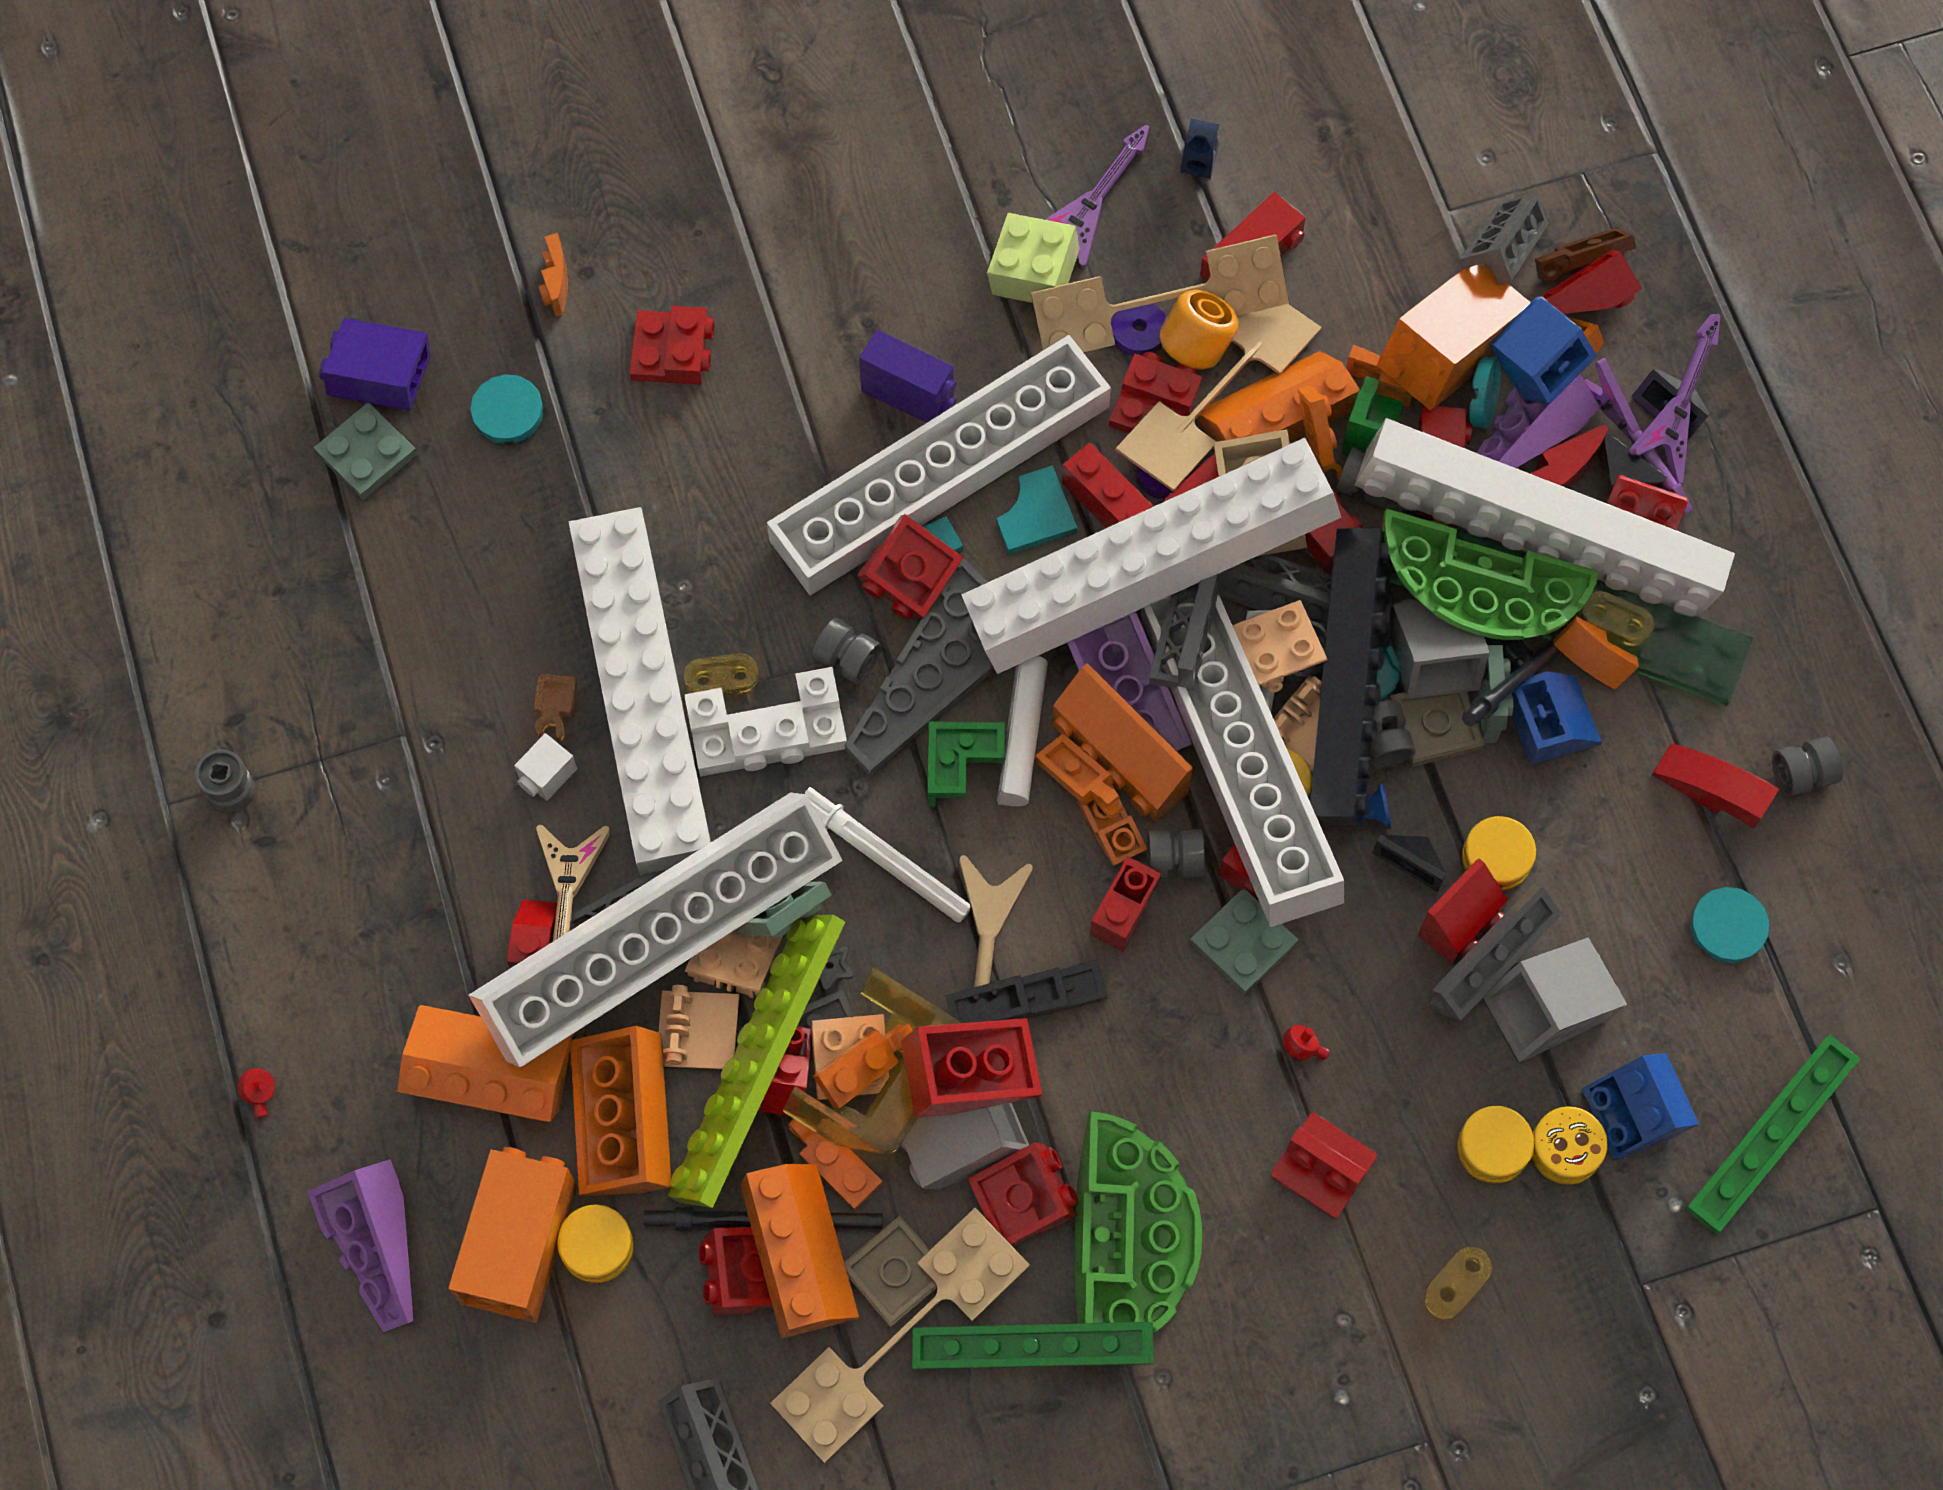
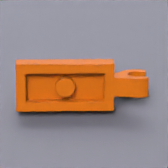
(1318, 433)
(1079, 774)
(860, 1065)
(837, 1166)

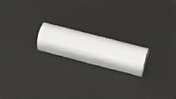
(1022, 732)

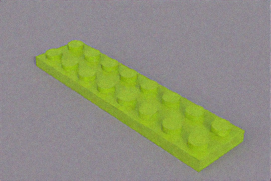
(755, 1060)

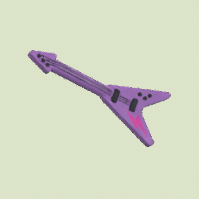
(1086, 209)
(1616, 408)
(1672, 423)

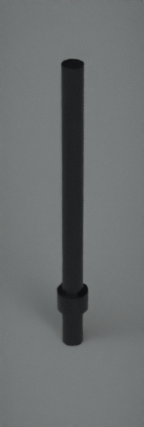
(1488, 702)
(685, 1218)

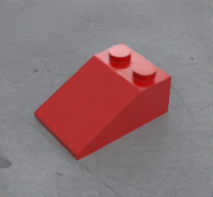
(970, 1066)

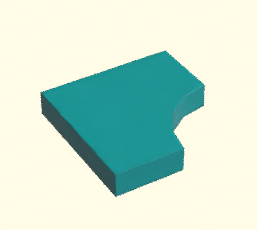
(1038, 514)

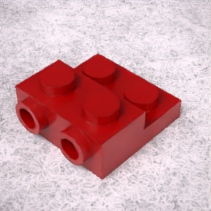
(672, 345)
(1148, 383)
(909, 569)
(1025, 1193)
(734, 1272)

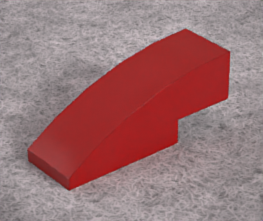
(1571, 459)
(1716, 783)

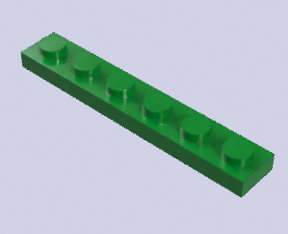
(1772, 1134)
(1033, 1345)

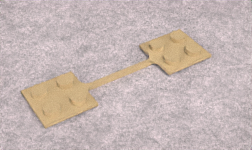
(1241, 274)
(1171, 444)
(831, 1400)

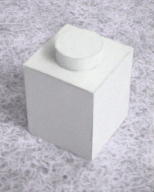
(545, 768)

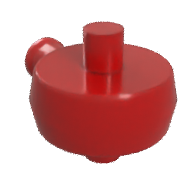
(1303, 1043)
(256, 1088)

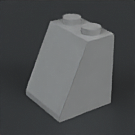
(1435, 654)
(1553, 998)
(962, 1144)

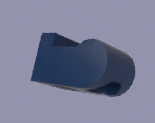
(1200, 146)

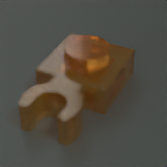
(554, 699)

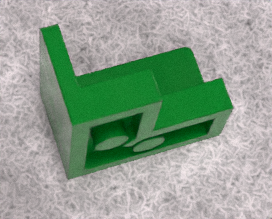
(1368, 416)
(954, 746)

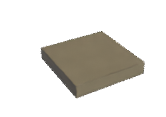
(1438, 727)
(889, 1274)

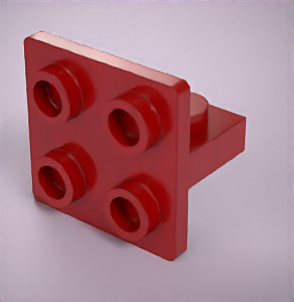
(1647, 501)
(1323, 1165)

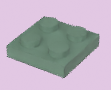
(365, 451)
(1495, 672)
(778, 918)
(1243, 942)

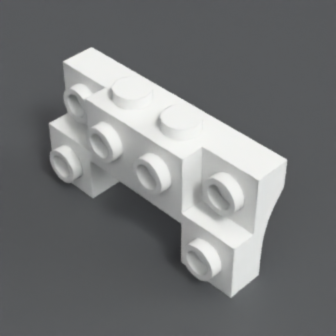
(768, 733)

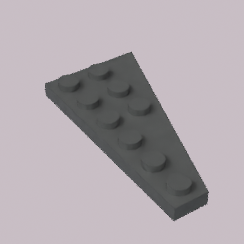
(930, 676)

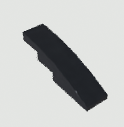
(1029, 995)

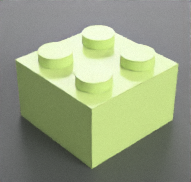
(1032, 256)

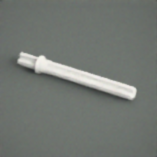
(888, 858)

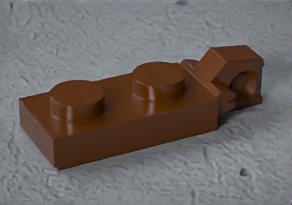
(1582, 252)

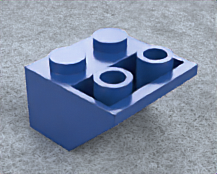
(1542, 351)
(1552, 717)
(1640, 1105)

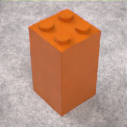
(1448, 333)
(513, 1234)

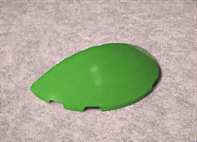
(1484, 587)
(1133, 1227)

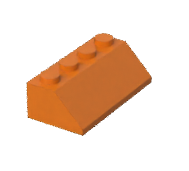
(1275, 402)
(1122, 744)
(458, 1062)
(620, 1112)
(798, 1248)

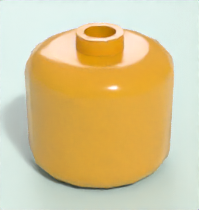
(1198, 329)

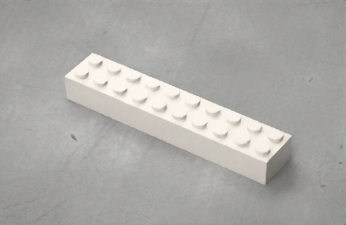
(939, 463)
(1543, 518)
(1151, 555)
(640, 689)
(1251, 773)
(655, 929)

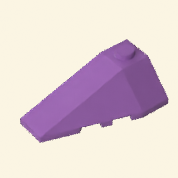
(1535, 427)
(1124, 661)
(369, 1225)

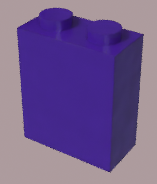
(375, 363)
(906, 377)

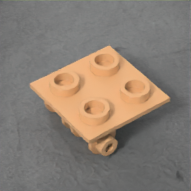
(1279, 644)
(1299, 720)
(735, 961)
(698, 1028)
(836, 1036)

